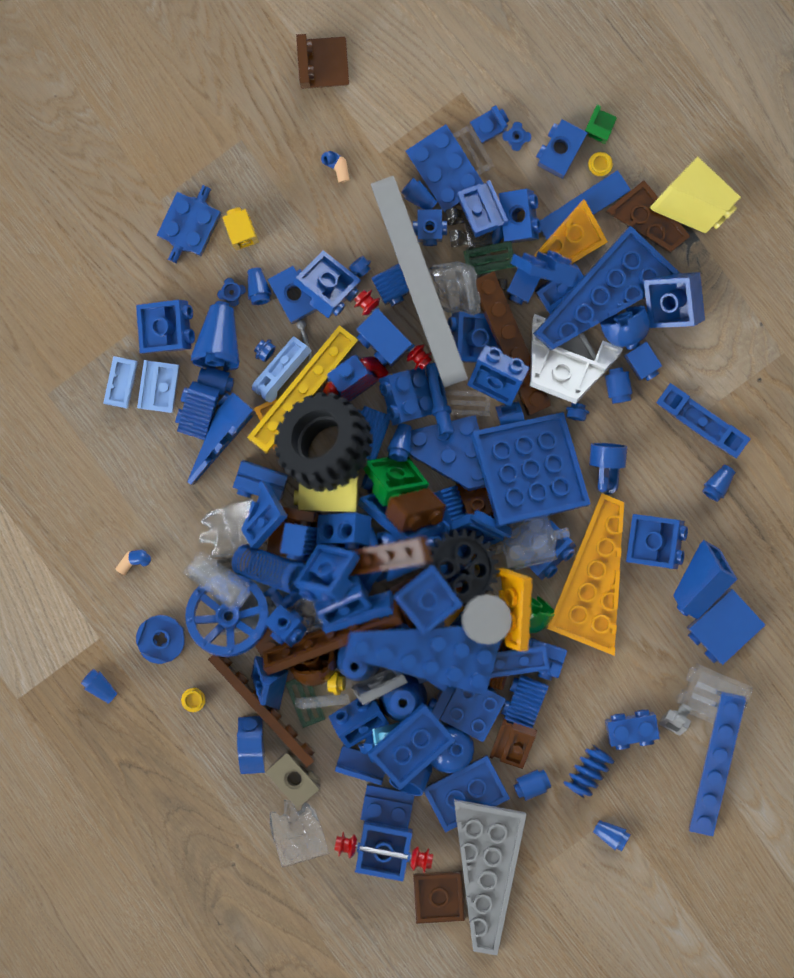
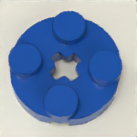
(148, 645)

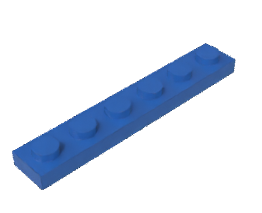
(717, 763)

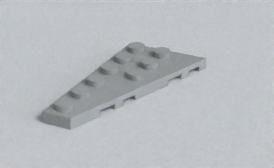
(489, 857)

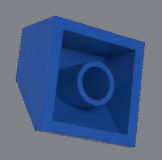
(674, 300)

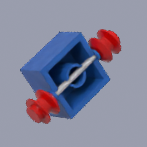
(385, 337)
(384, 851)

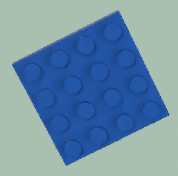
(530, 469)

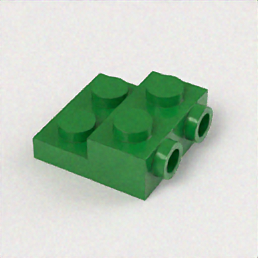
(394, 478)

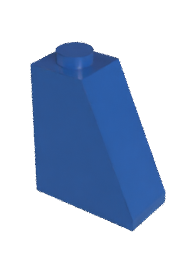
(703, 581)

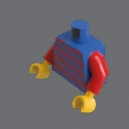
(354, 376)

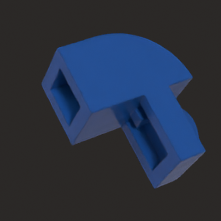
(250, 745)

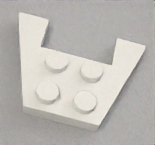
(565, 372)

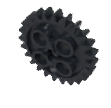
(447, 551)

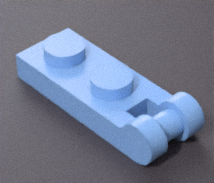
(280, 369)

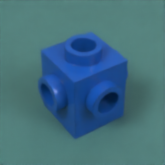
(430, 218)
(286, 626)

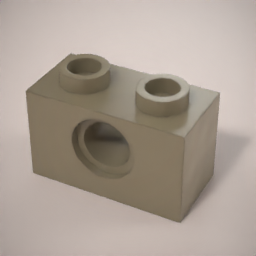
(299, 792)

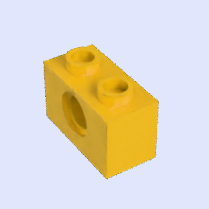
(240, 228)

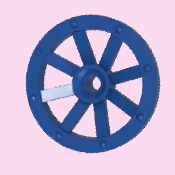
(220, 617)

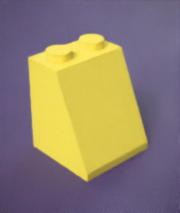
(697, 198)
(339, 500)

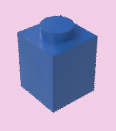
(522, 287)
(643, 362)

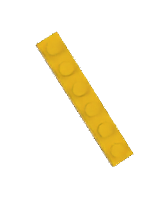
(304, 385)

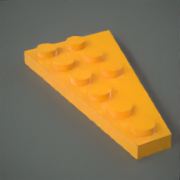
(591, 590)

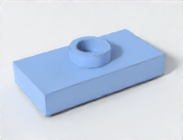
(120, 382)

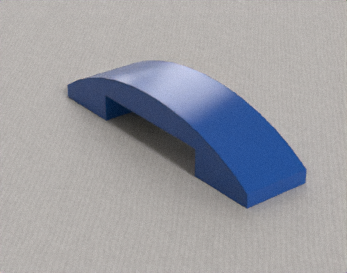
(702, 421)

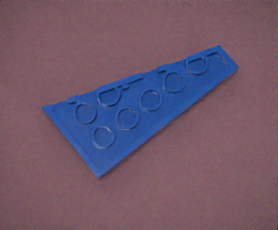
(606, 288)
(439, 656)

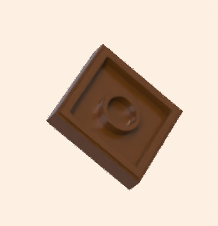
(438, 897)

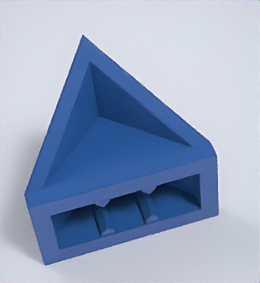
(268, 687)

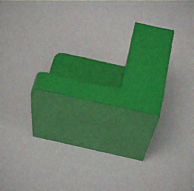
(600, 125)

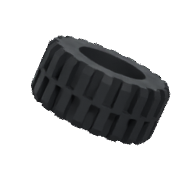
(303, 425)

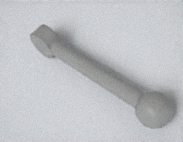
(301, 325)

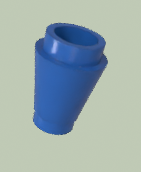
(418, 195)
(258, 289)
(400, 445)
(719, 483)
(99, 686)
(612, 835)

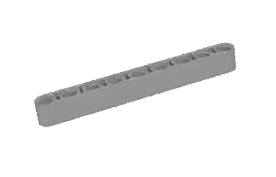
(419, 281)

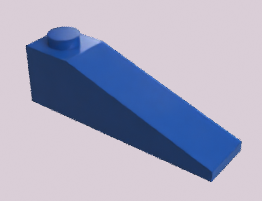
(226, 425)

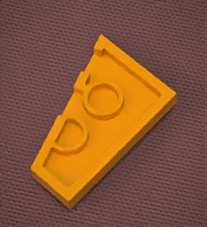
(576, 235)
(517, 595)

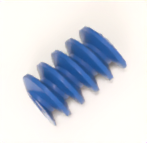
(589, 771)

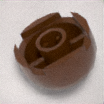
(315, 670)

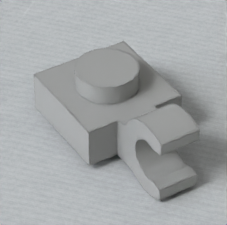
(676, 720)

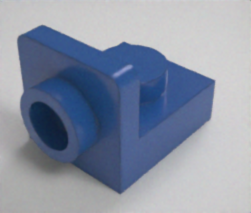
(490, 124)

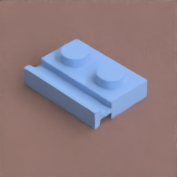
(158, 386)

